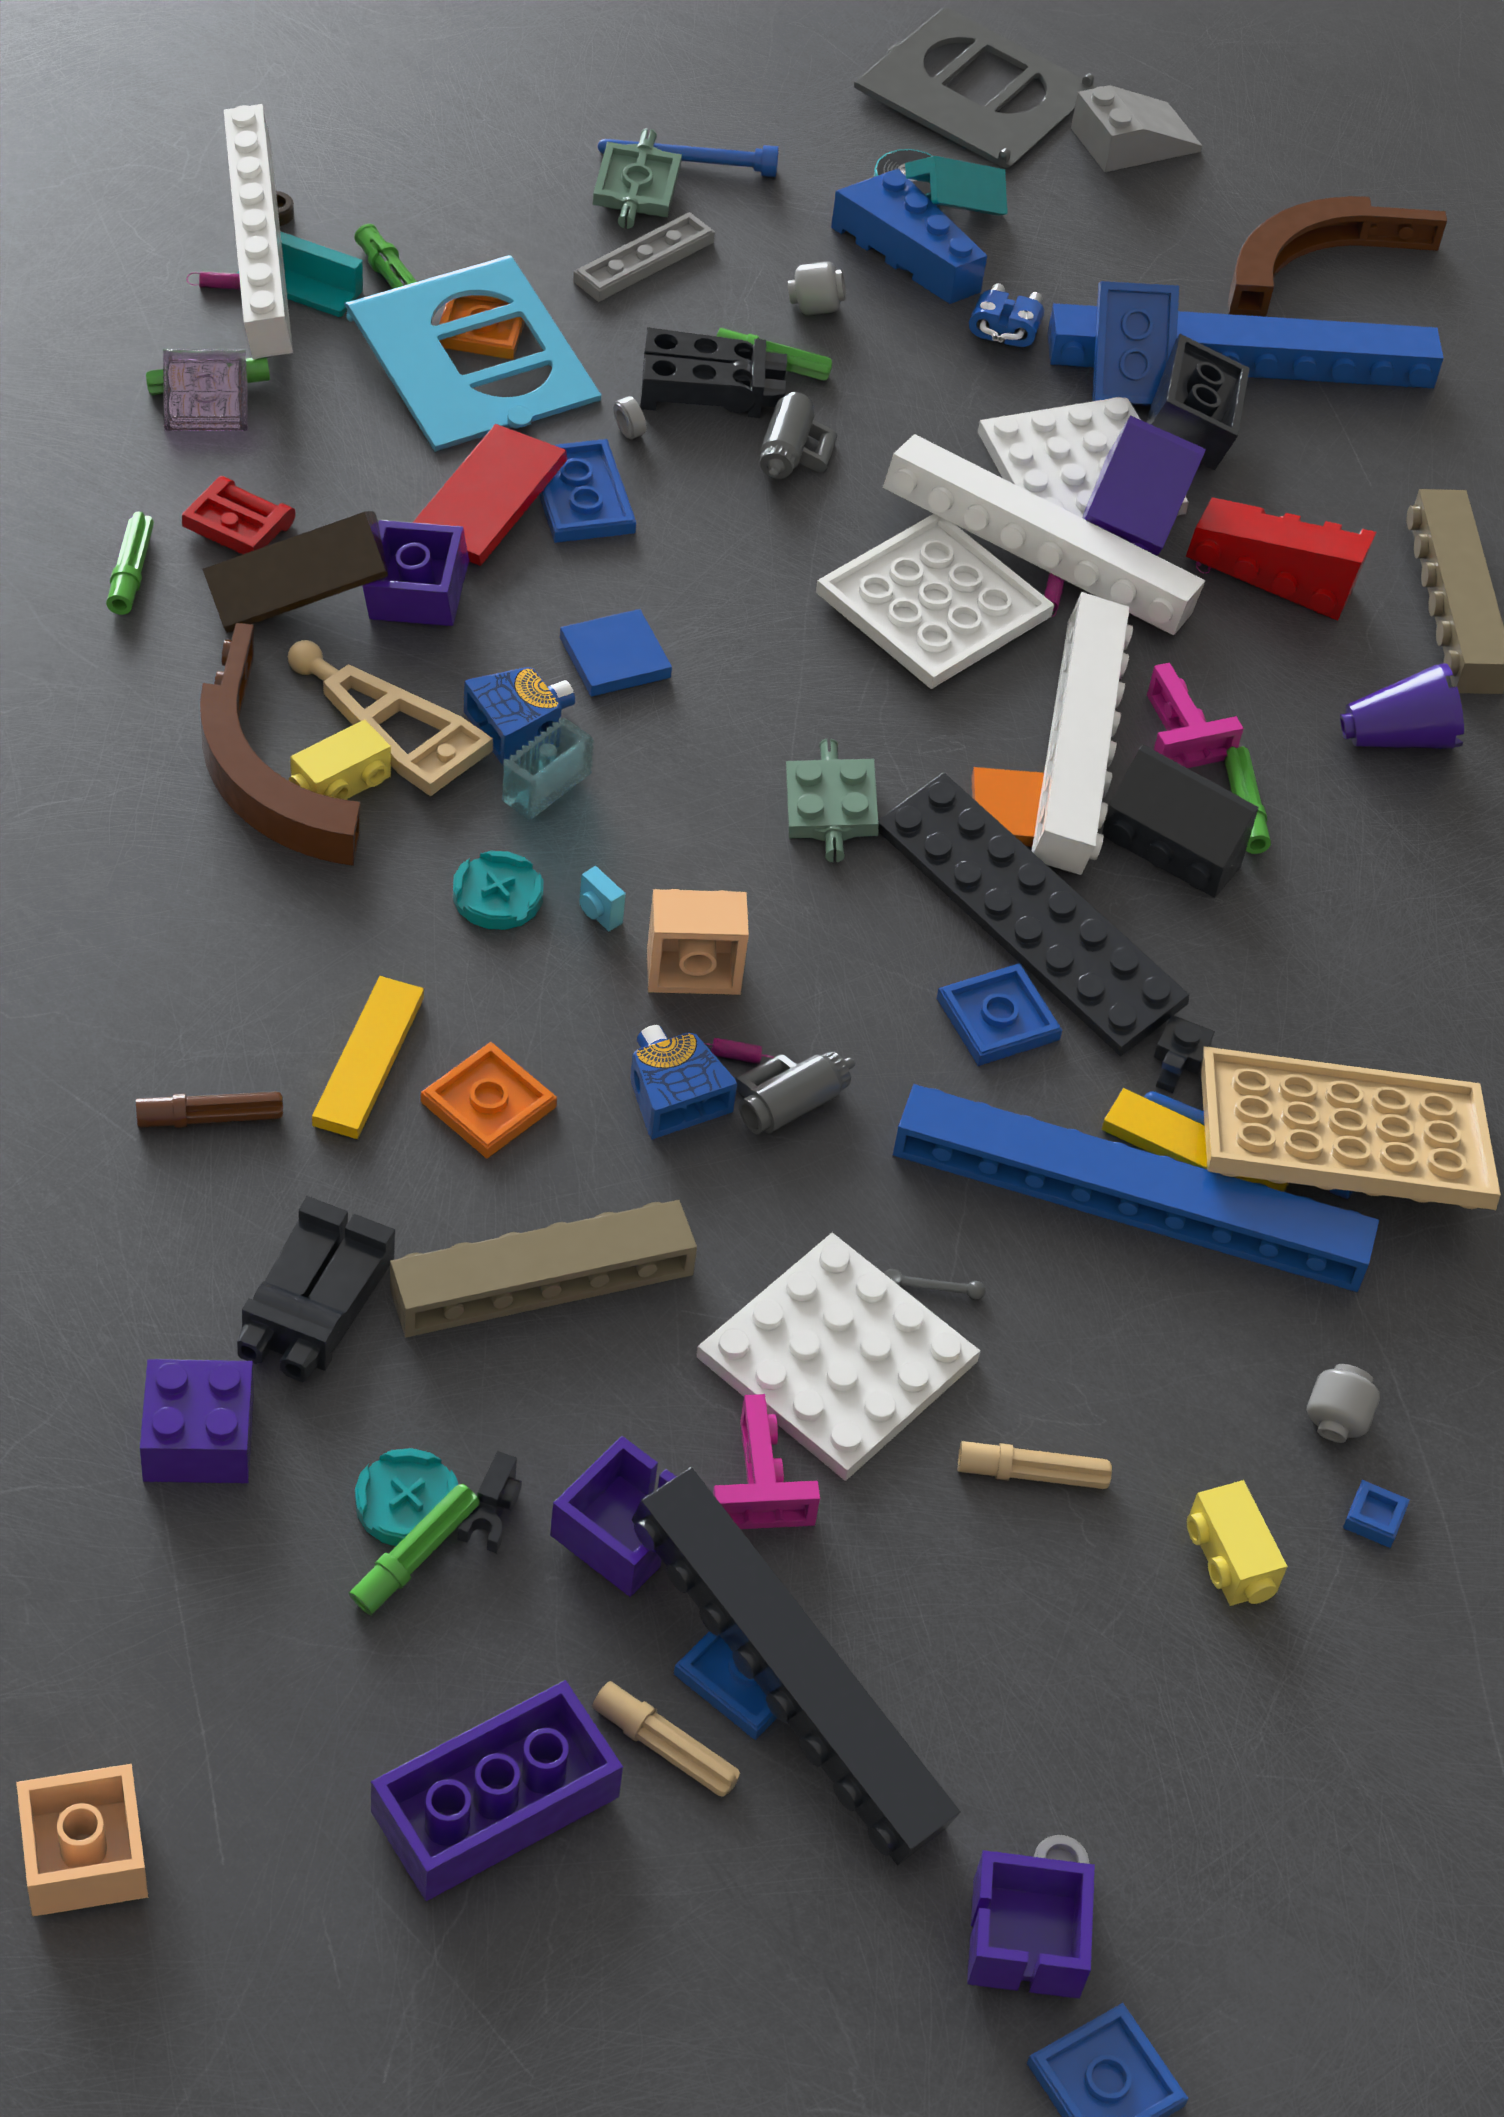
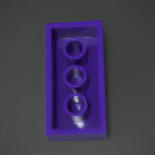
(495, 1789)

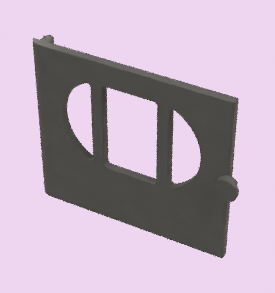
(999, 137)

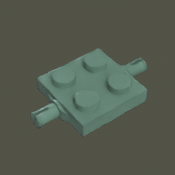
(637, 179)
(831, 799)

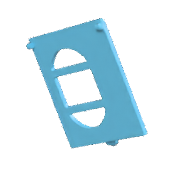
(432, 388)

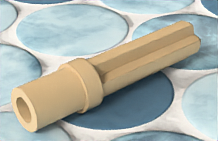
(1010, 1462)
(644, 1724)

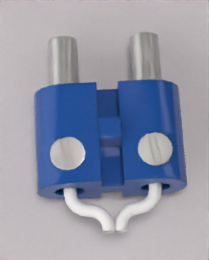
(1013, 320)

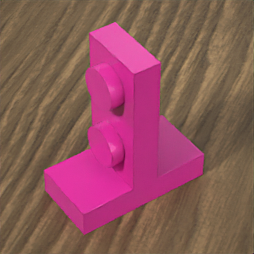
(1188, 736)
(766, 1497)

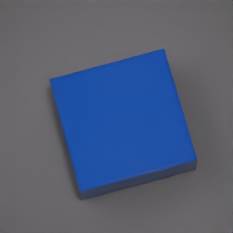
(1376, 1513)

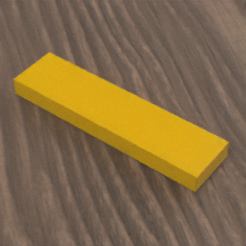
(368, 1057)
(1162, 1132)

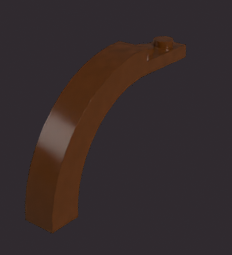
(1322, 226)
(261, 797)

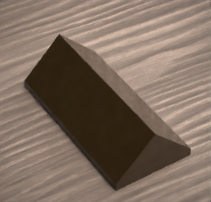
(298, 571)

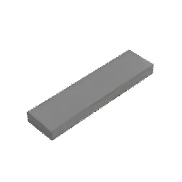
(643, 256)

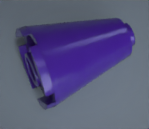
(1408, 714)

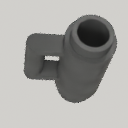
(787, 435)
(785, 1090)

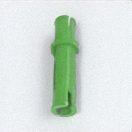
(373, 244)

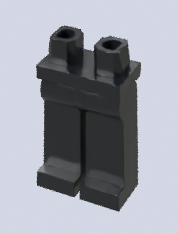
(710, 372)
(315, 1288)

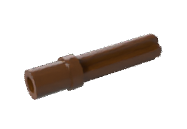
(183, 1110)

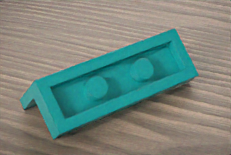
(962, 184)
(320, 275)

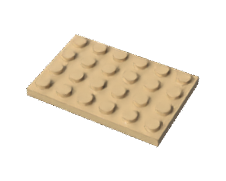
(1347, 1128)

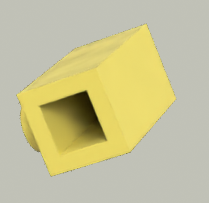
(343, 762)
(1236, 1544)

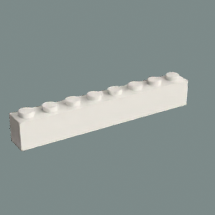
(257, 232)
(1043, 533)
(1082, 734)

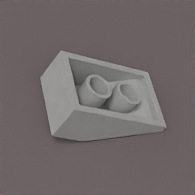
(1129, 128)

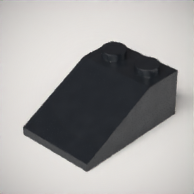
(1201, 398)

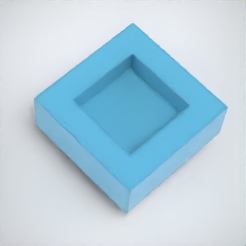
(601, 898)

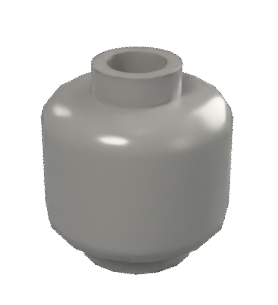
(817, 288)
(1343, 1403)

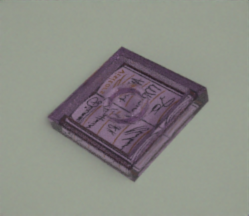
(205, 390)

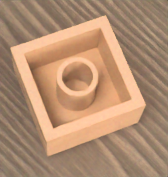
(697, 941)
(81, 1840)

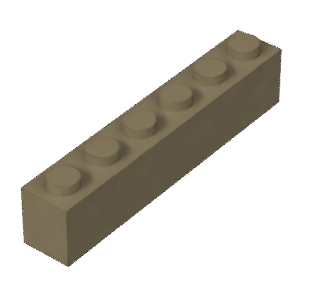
(1459, 589)
(542, 1267)

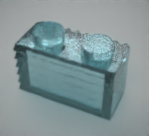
(547, 768)

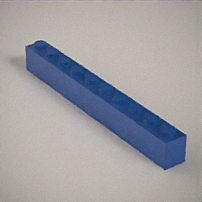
(1279, 346)
(1136, 1187)

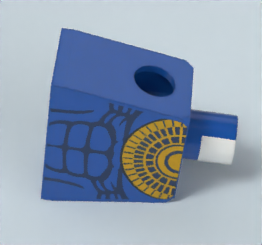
(514, 707)
(678, 1082)

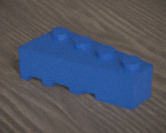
(911, 233)

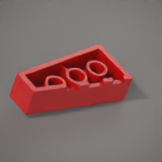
(1282, 554)

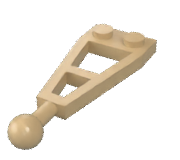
(432, 763)

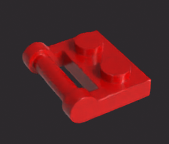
(236, 517)

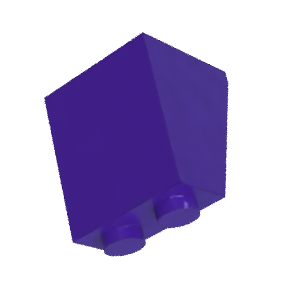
(1143, 484)

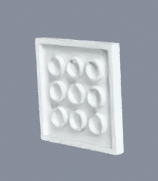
(1058, 449)
(934, 599)
(839, 1355)

